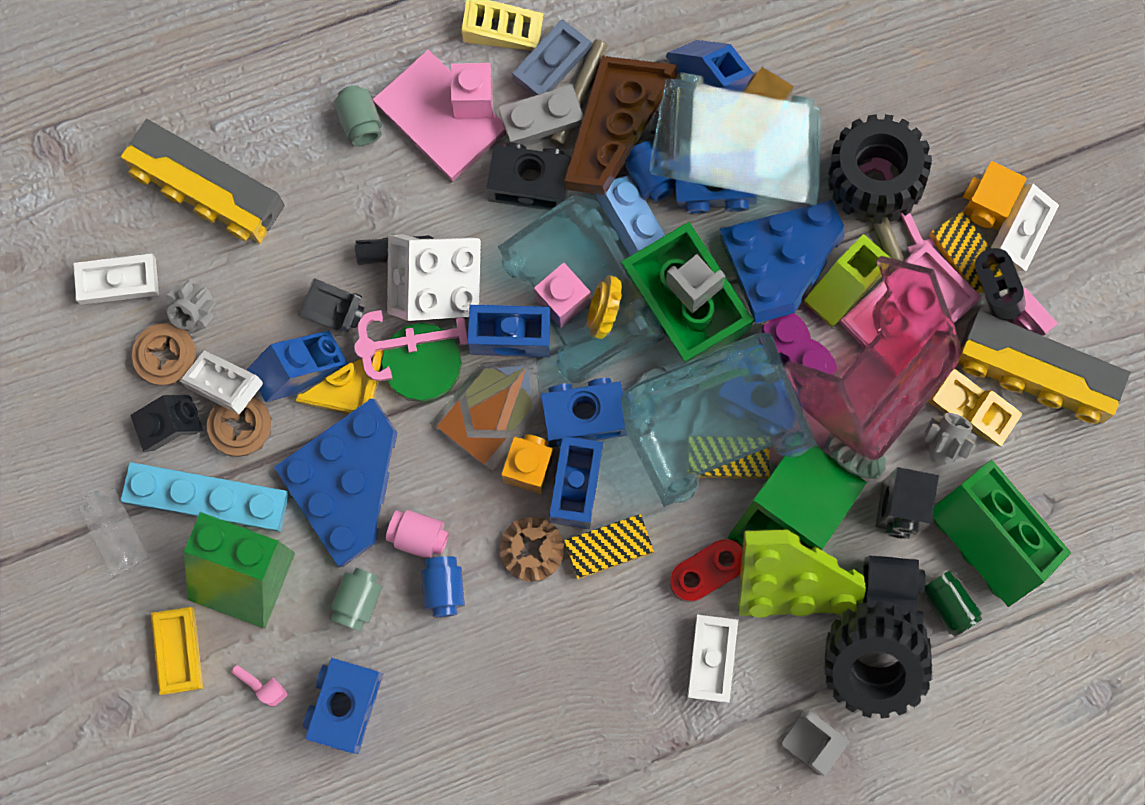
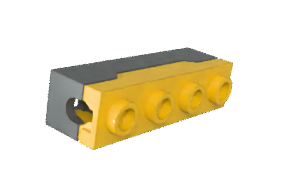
(202, 181)
(1042, 368)

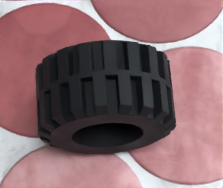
(879, 140)
(878, 688)

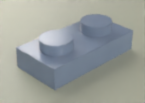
(552, 59)

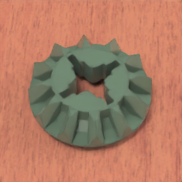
(853, 462)

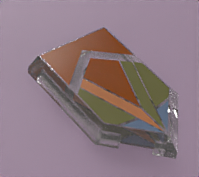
(492, 409)

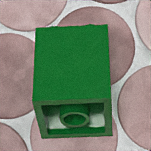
(802, 496)
(235, 569)

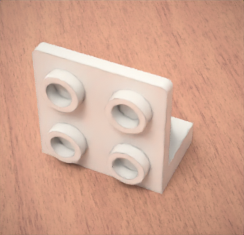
(432, 277)

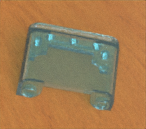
(738, 140)
(589, 245)
(714, 415)

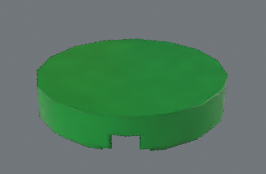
(423, 373)

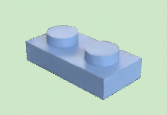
(630, 215)

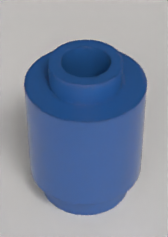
(638, 167)
(442, 586)

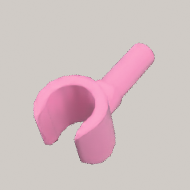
(270, 693)

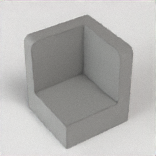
(694, 282)
(814, 742)

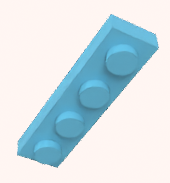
(196, 493)

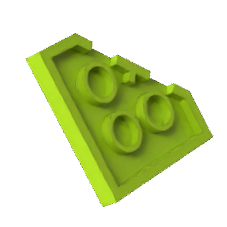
(788, 578)

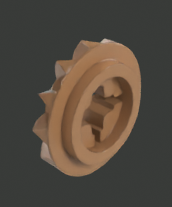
(156, 339)
(223, 435)
(528, 567)

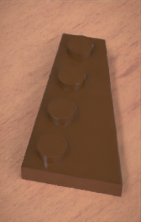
(615, 117)

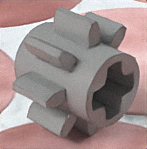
(190, 306)
(949, 437)

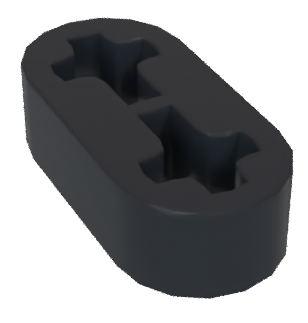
(993, 285)

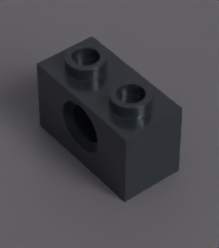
(509, 188)
(906, 502)

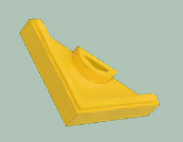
(345, 388)

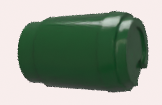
(952, 604)

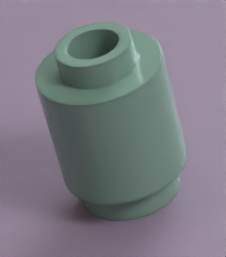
(358, 115)
(356, 599)

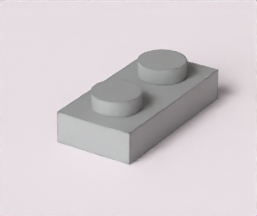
(541, 115)

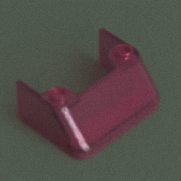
(896, 370)

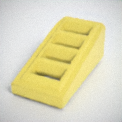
(486, 36)

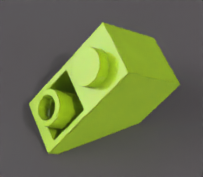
(846, 281)

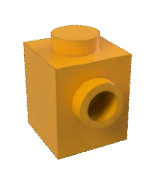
(992, 195)
(528, 463)

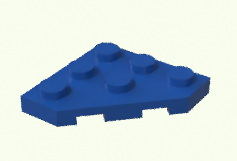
(781, 256)
(344, 480)

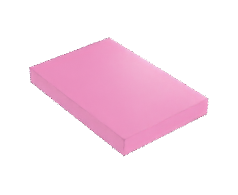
(423, 111)
(956, 292)

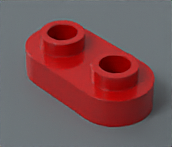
(707, 569)

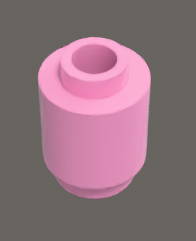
(417, 534)

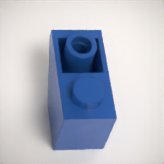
(714, 61)
(296, 364)

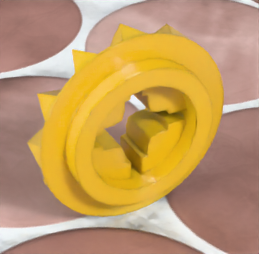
(604, 307)

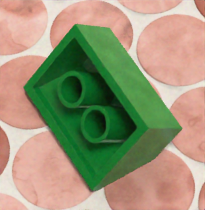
(710, 326)
(1000, 533)

